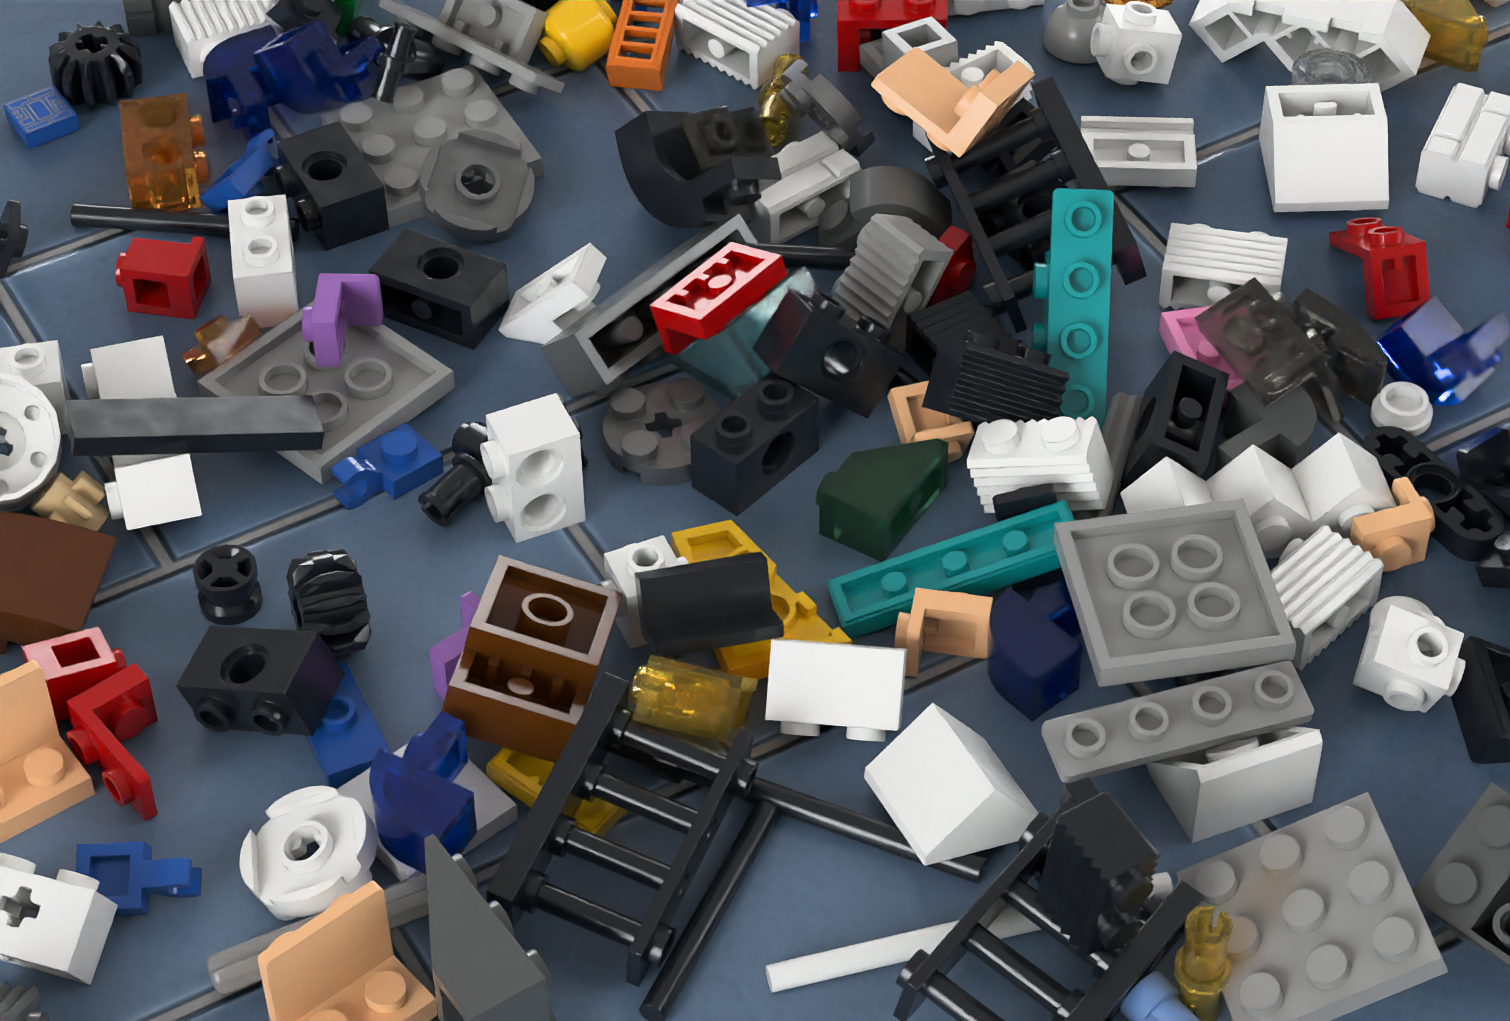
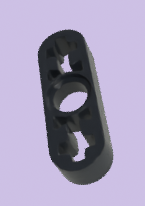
(1427, 469)

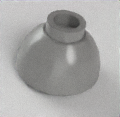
(1070, 30)

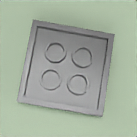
(400, 134)
(373, 391)
(1173, 592)
(1317, 918)

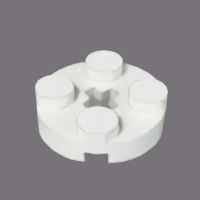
(338, 867)

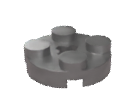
(825, 107)
(472, 215)
(636, 415)

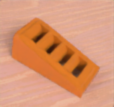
(641, 72)

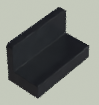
(707, 605)

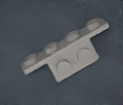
(494, 31)
(1177, 721)

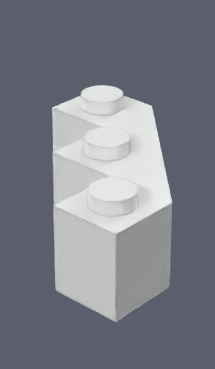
(1374, 30)
(147, 486)
(1283, 502)

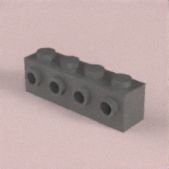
(622, 328)

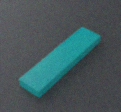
(965, 564)

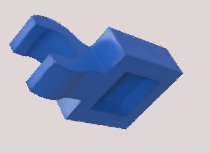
(243, 176)
(388, 463)
(130, 874)

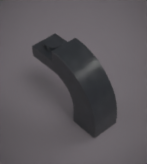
(671, 183)

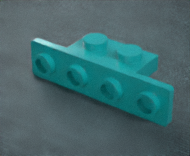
(1077, 298)

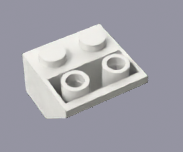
(1325, 147)

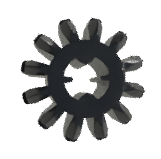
(95, 64)
(330, 600)

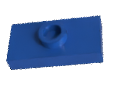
(346, 734)

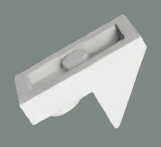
(555, 298)

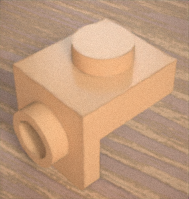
(921, 424)
(1397, 533)
(944, 624)

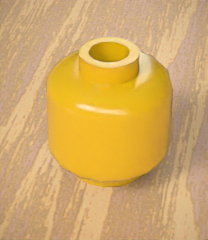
(577, 33)

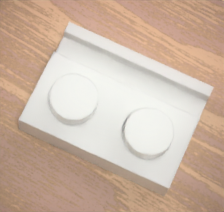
(1142, 150)

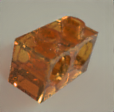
(161, 152)

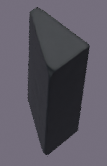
(1484, 700)

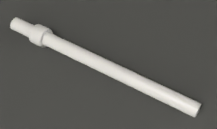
(899, 948)

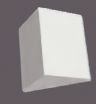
(1240, 780)
(948, 789)

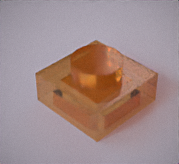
(220, 340)

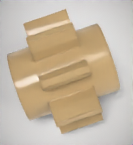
(73, 501)

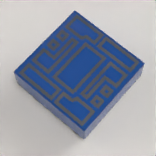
(41, 117)

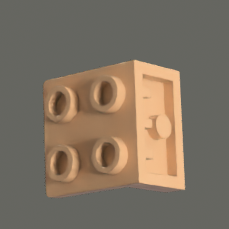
(943, 105)
(35, 763)
(343, 968)

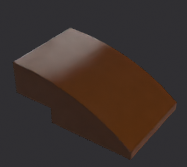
(48, 577)
(531, 658)

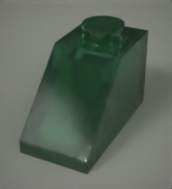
(881, 495)

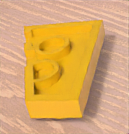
(795, 610)

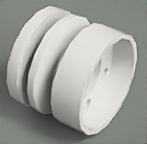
(32, 439)

